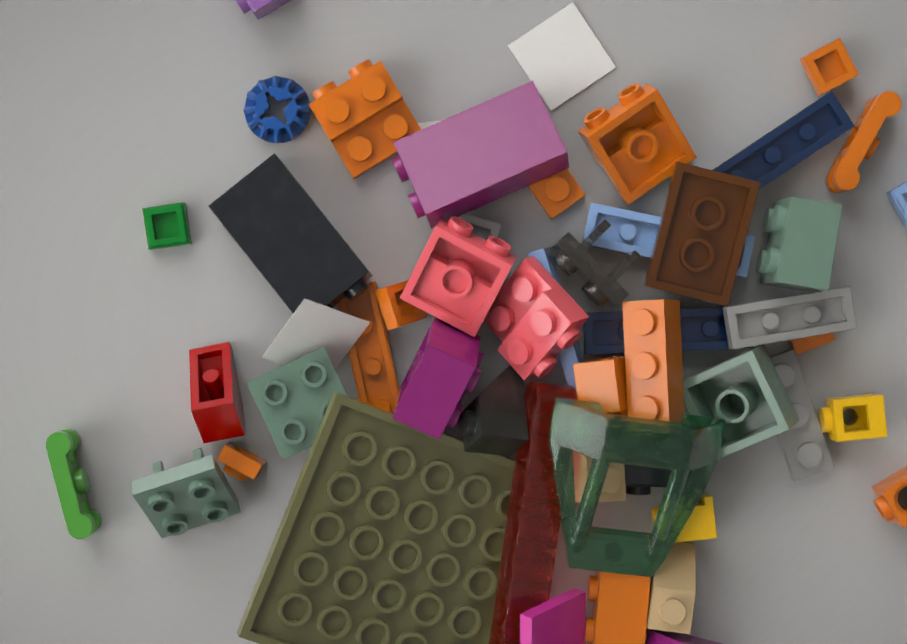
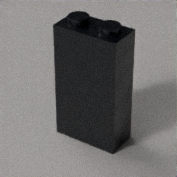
(290, 238)

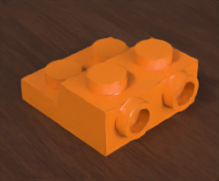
(364, 116)
(636, 141)

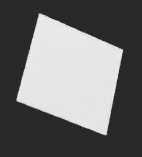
(562, 56)
(313, 328)

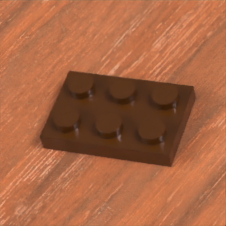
(701, 233)

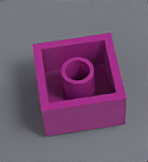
(438, 379)

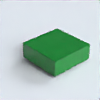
(167, 226)

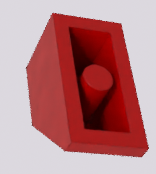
(215, 393)

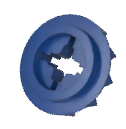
(296, 112)

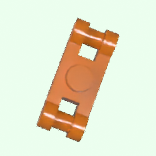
(861, 142)

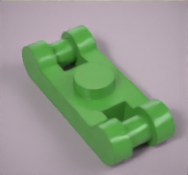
(72, 484)

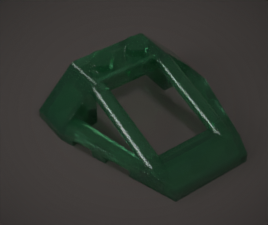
(630, 441)

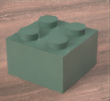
(799, 244)
(745, 395)

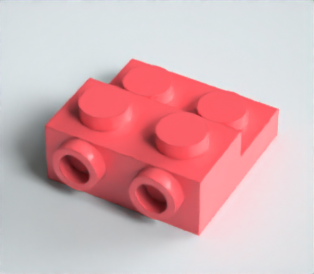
(459, 275)
(534, 320)

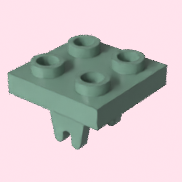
(296, 399)
(185, 495)

